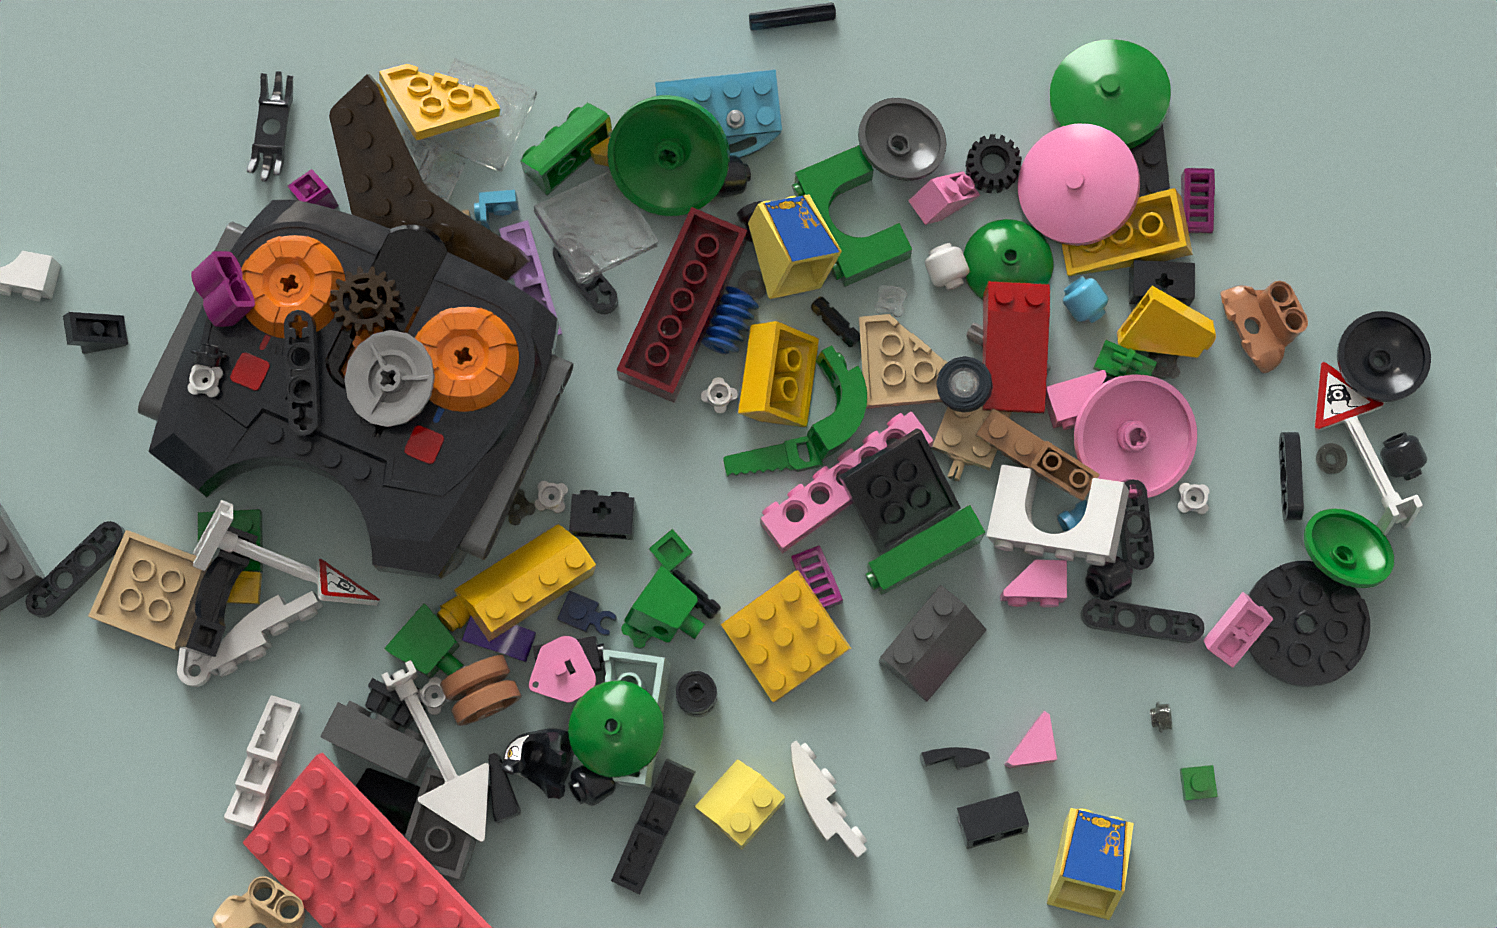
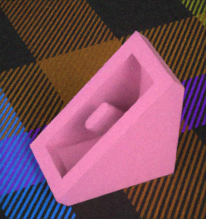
(1036, 746)

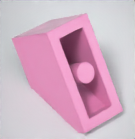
(1066, 398)

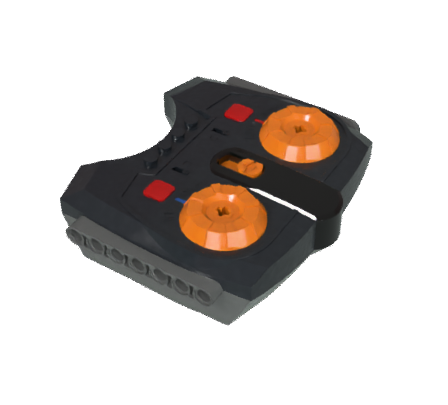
(421, 485)

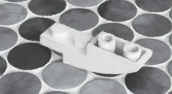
(250, 636)
(814, 789)

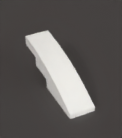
(262, 762)

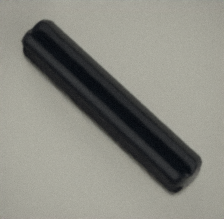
(792, 16)

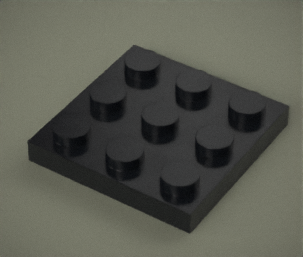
(899, 491)

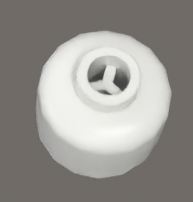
(947, 266)

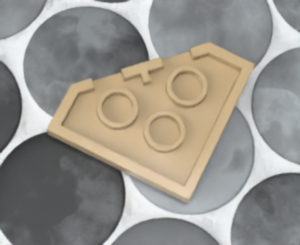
(896, 364)

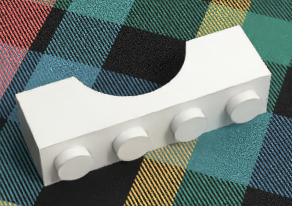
(30, 275)

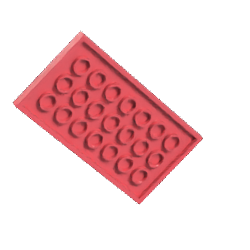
(350, 860)

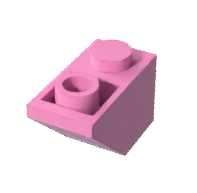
(943, 197)
(1040, 582)

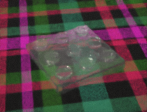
(491, 139)
(595, 227)

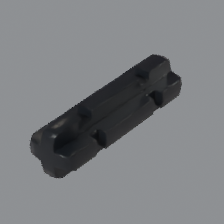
(835, 321)
(709, 607)

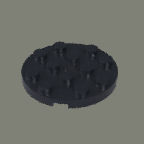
(1338, 632)

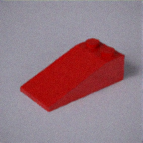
(1016, 345)

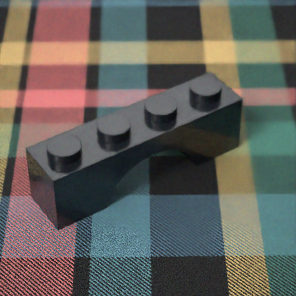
(204, 618)

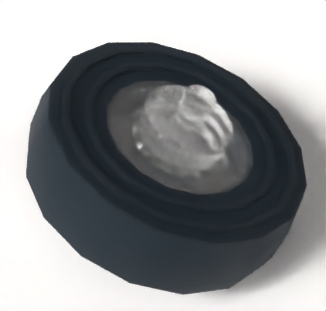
(964, 384)

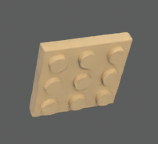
(147, 589)

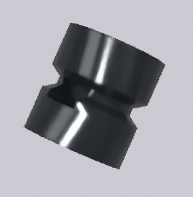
(696, 693)

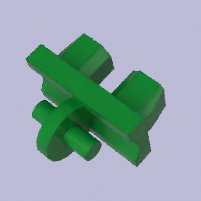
(1122, 361)

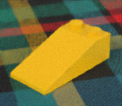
(1152, 233)

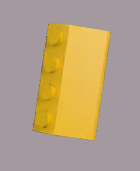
(525, 581)

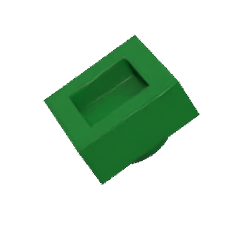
(670, 551)
(1198, 783)

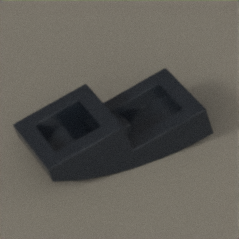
(962, 756)

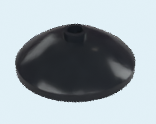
(1395, 342)

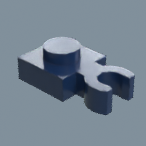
(581, 613)

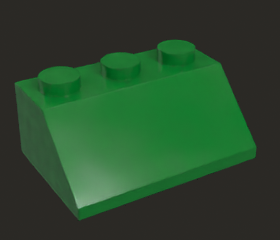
(566, 147)

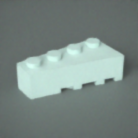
(650, 674)

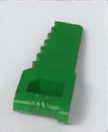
(773, 458)

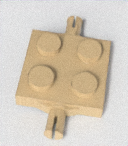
(959, 443)

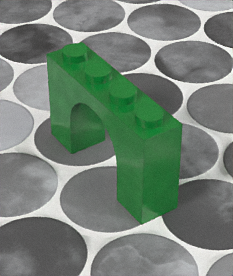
(859, 255)

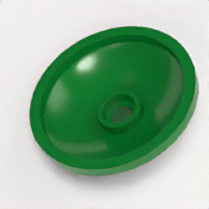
(987, 252)
(1348, 548)
(637, 731)

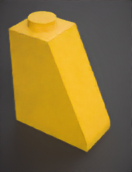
(1166, 327)

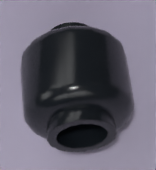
(736, 179)
(1403, 456)
(1110, 579)
(589, 786)

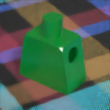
(665, 608)
(426, 644)

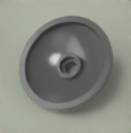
(910, 129)

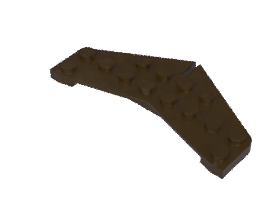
(390, 191)

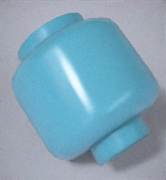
(1085, 300)

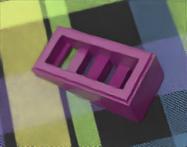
(1198, 175)
(831, 600)

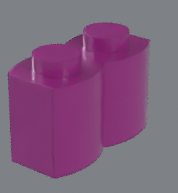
(222, 288)

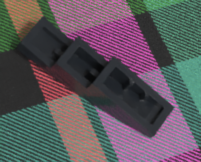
(653, 826)

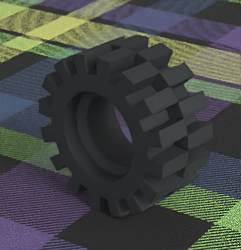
(1005, 151)

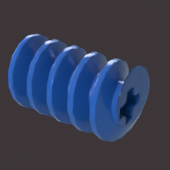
(729, 321)

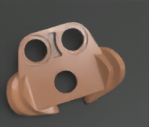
(1269, 344)

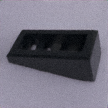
(503, 797)

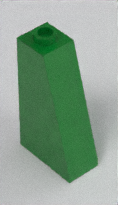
(925, 551)

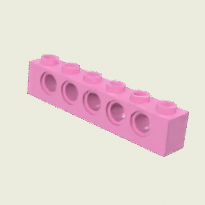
(788, 533)

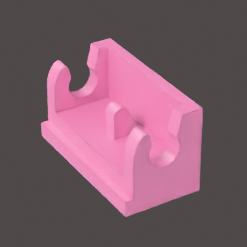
(1237, 630)

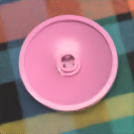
(1078, 184)
(1137, 432)

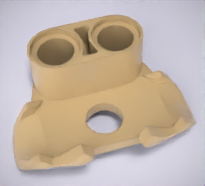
(248, 911)

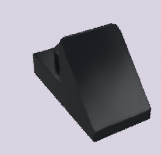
(95, 331)

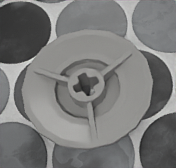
(369, 378)

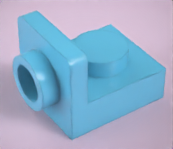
(495, 202)

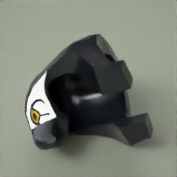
(541, 758)

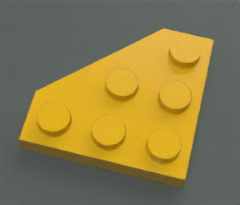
(436, 102)

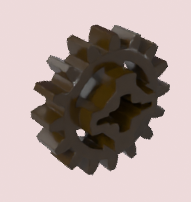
(365, 287)

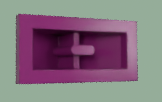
(313, 190)

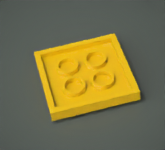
(785, 636)

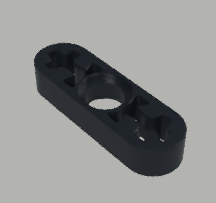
(592, 298)
(1291, 476)
(1127, 547)

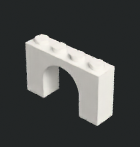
(1092, 538)

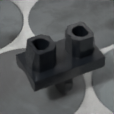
(379, 698)

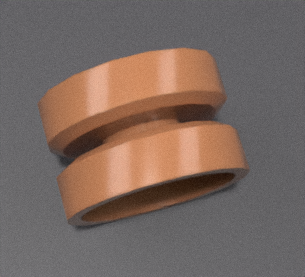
(480, 690)

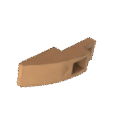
(1036, 454)

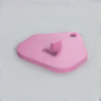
(553, 674)

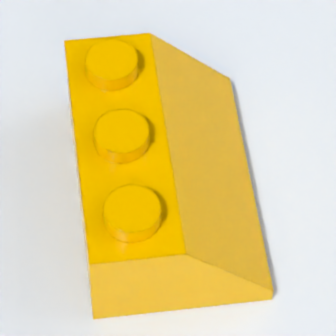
(778, 374)

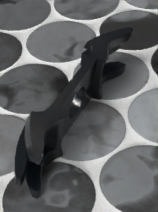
(276, 109)

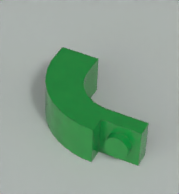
(851, 402)

